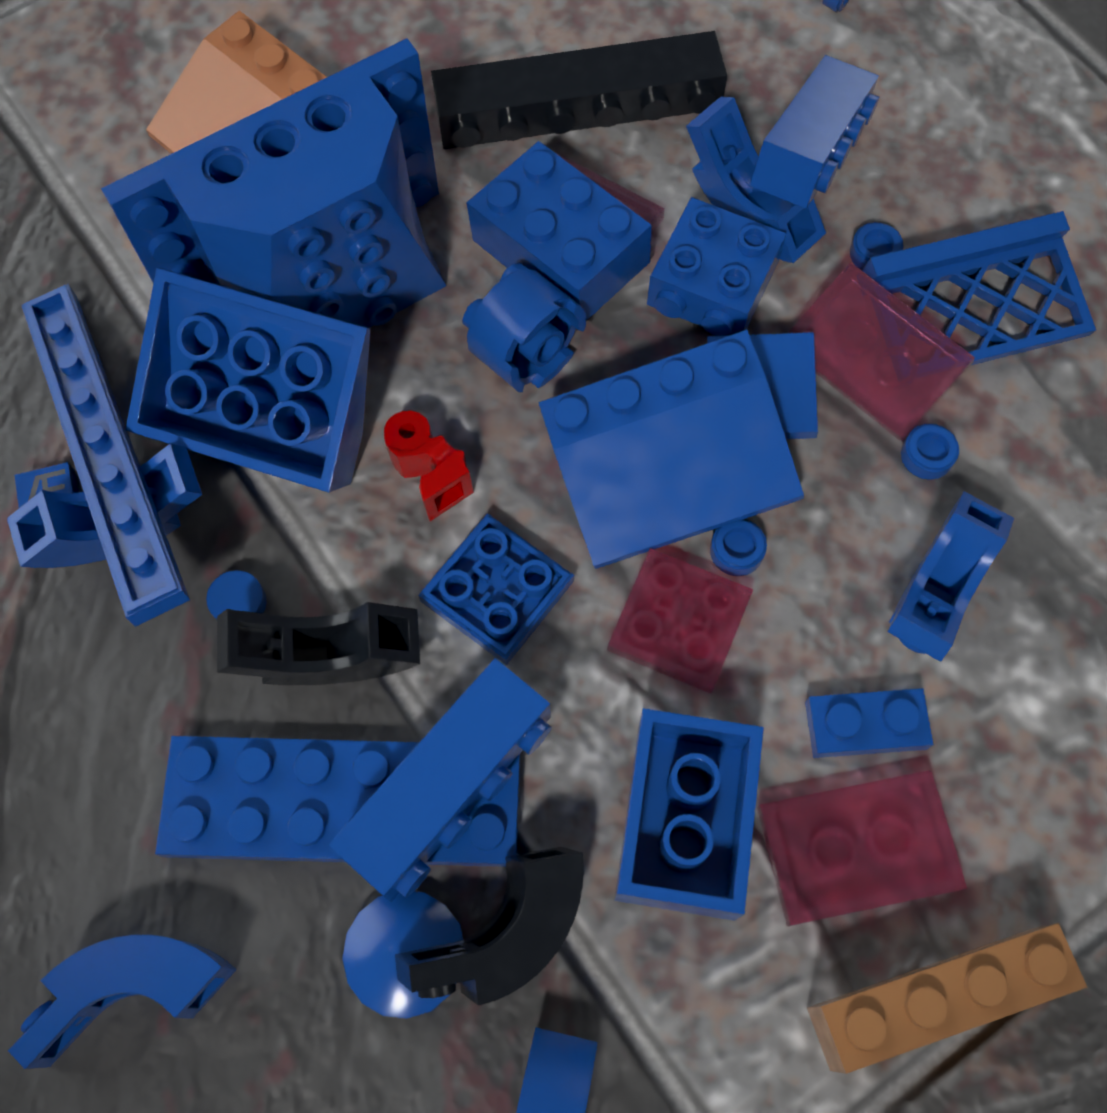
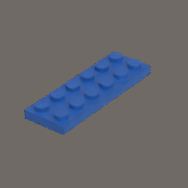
(296, 796)

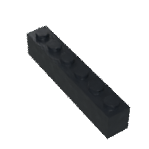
(578, 89)

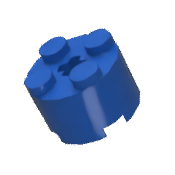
(523, 328)

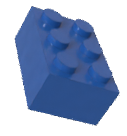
(561, 227)
(690, 815)

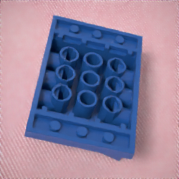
(302, 197)

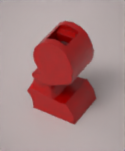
(417, 453)

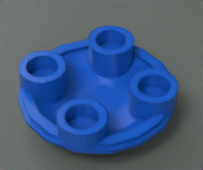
(391, 929)

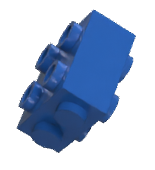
(715, 268)

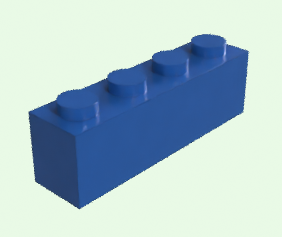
(816, 132)
(443, 780)

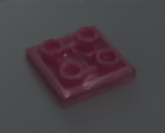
(680, 620)

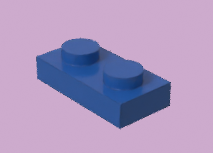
(868, 723)

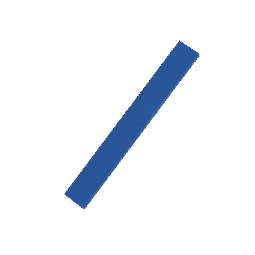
(104, 459)

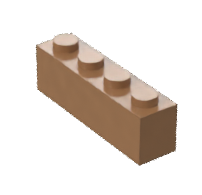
(945, 998)

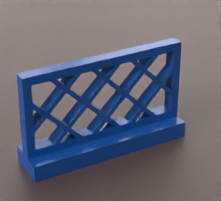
(988, 250)

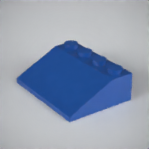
(251, 381)
(671, 449)

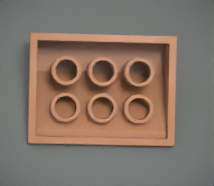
(227, 79)

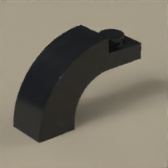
(321, 649)
(516, 943)

